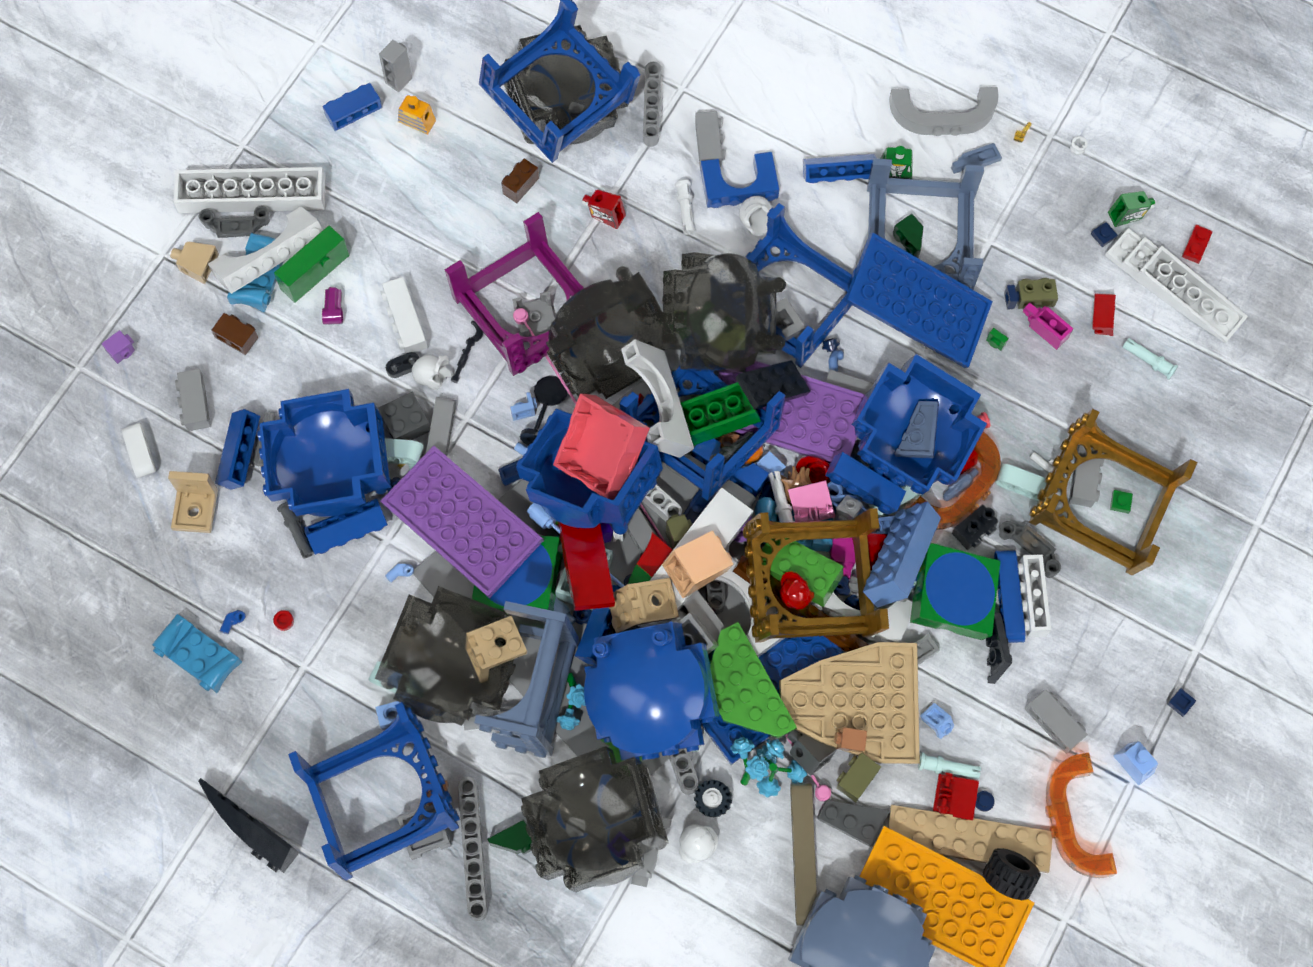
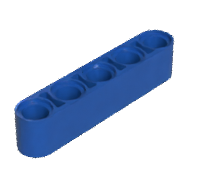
(1010, 596)

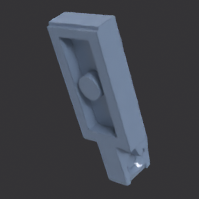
(982, 156)

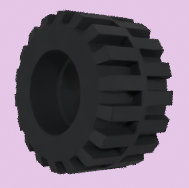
(1011, 874)

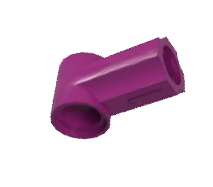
(332, 311)

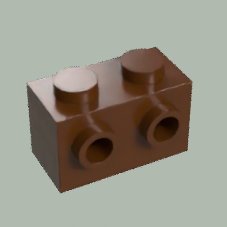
(520, 180)
(235, 333)

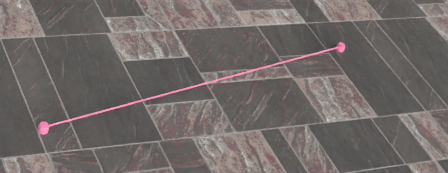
(521, 317)

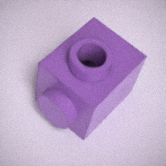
(119, 346)

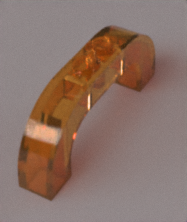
(990, 466)
(1062, 827)

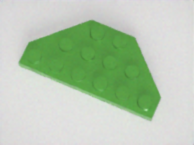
(744, 688)

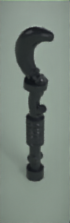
(470, 342)

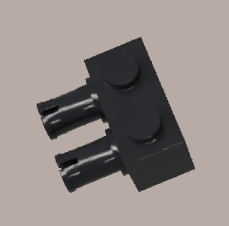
(975, 527)

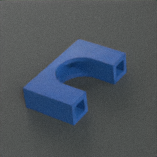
(719, 193)

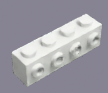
(404, 316)
(1034, 596)

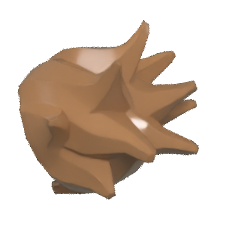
(795, 480)

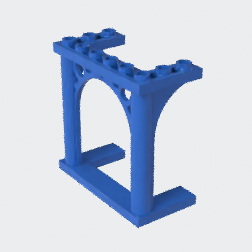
(561, 28)
(782, 237)
(715, 473)
(401, 732)

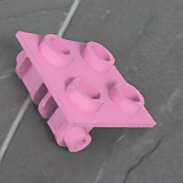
(811, 502)

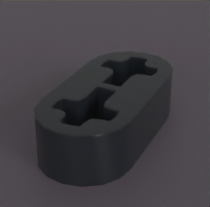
(402, 365)

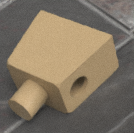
(194, 260)

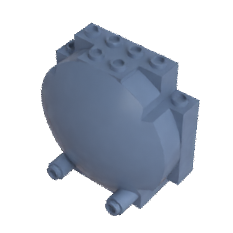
(862, 930)

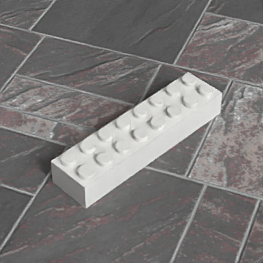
(248, 188)

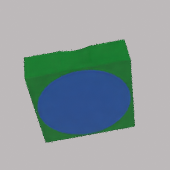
(532, 582)
(956, 592)

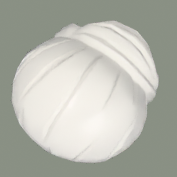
(754, 214)
(431, 371)
(697, 843)

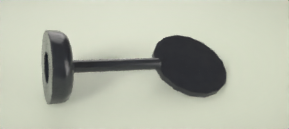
(548, 392)

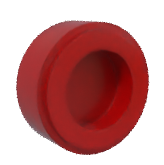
(283, 620)

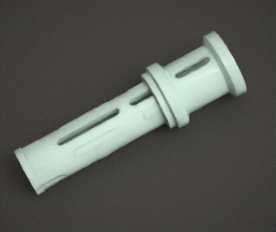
(1158, 363)
(940, 765)

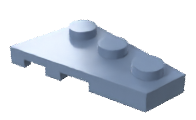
(921, 432)

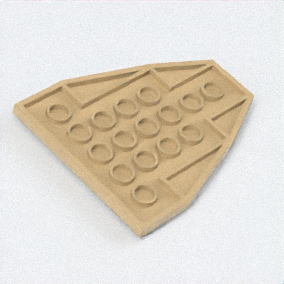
(862, 691)

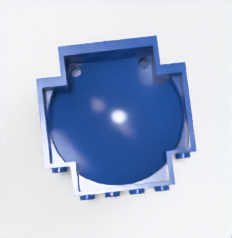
(887, 414)
(324, 454)
(569, 498)
(650, 691)

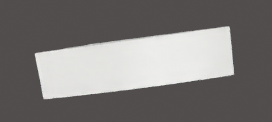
(1176, 284)
(722, 515)

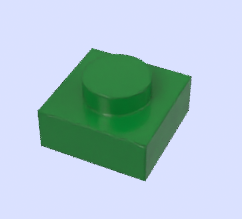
(997, 339)
(1121, 501)

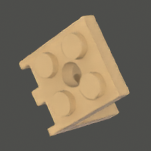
(193, 491)
(635, 606)
(486, 654)

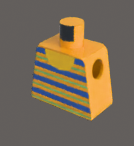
(416, 114)

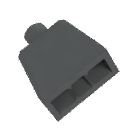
(809, 752)

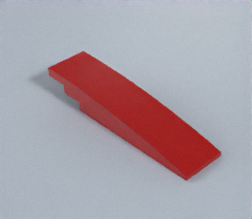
(586, 567)

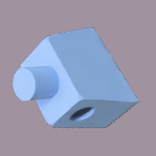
(1136, 761)

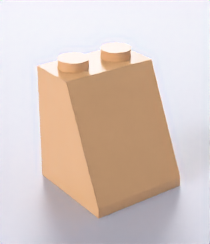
(697, 563)

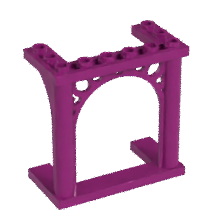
(464, 290)

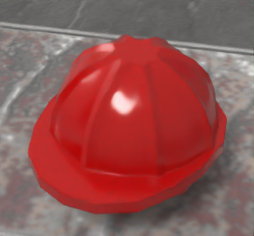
(817, 466)
(795, 591)

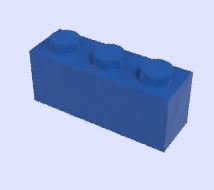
(352, 106)

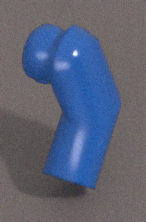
(232, 619)

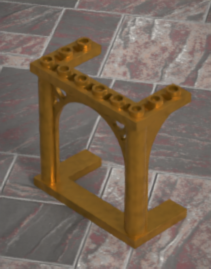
(1088, 434)
(767, 627)

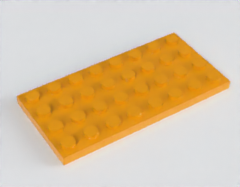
(960, 906)

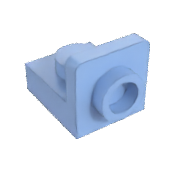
(524, 410)
(938, 720)

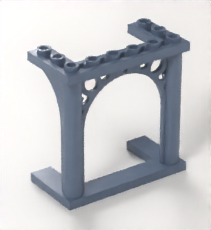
(965, 191)
(524, 724)

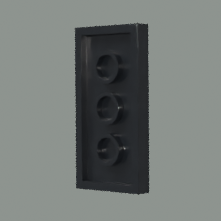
(765, 382)

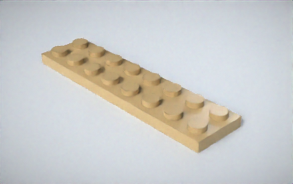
(970, 839)

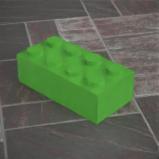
(819, 571)

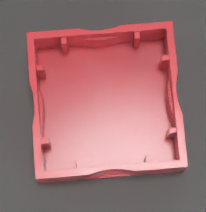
(600, 445)

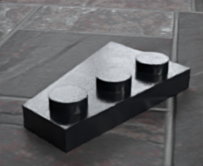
(999, 655)

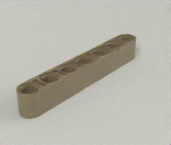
(803, 850)

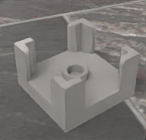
(539, 313)
(788, 317)
(430, 843)

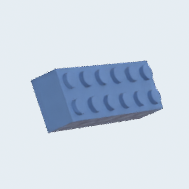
(902, 554)

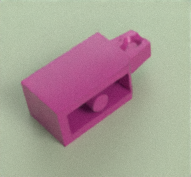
(1048, 325)
(843, 554)

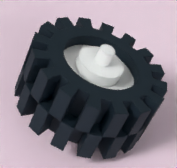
(713, 798)

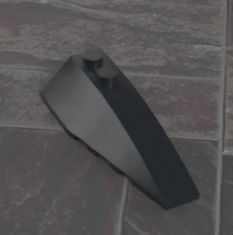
(256, 835)

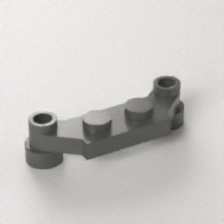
(235, 225)
(1033, 544)

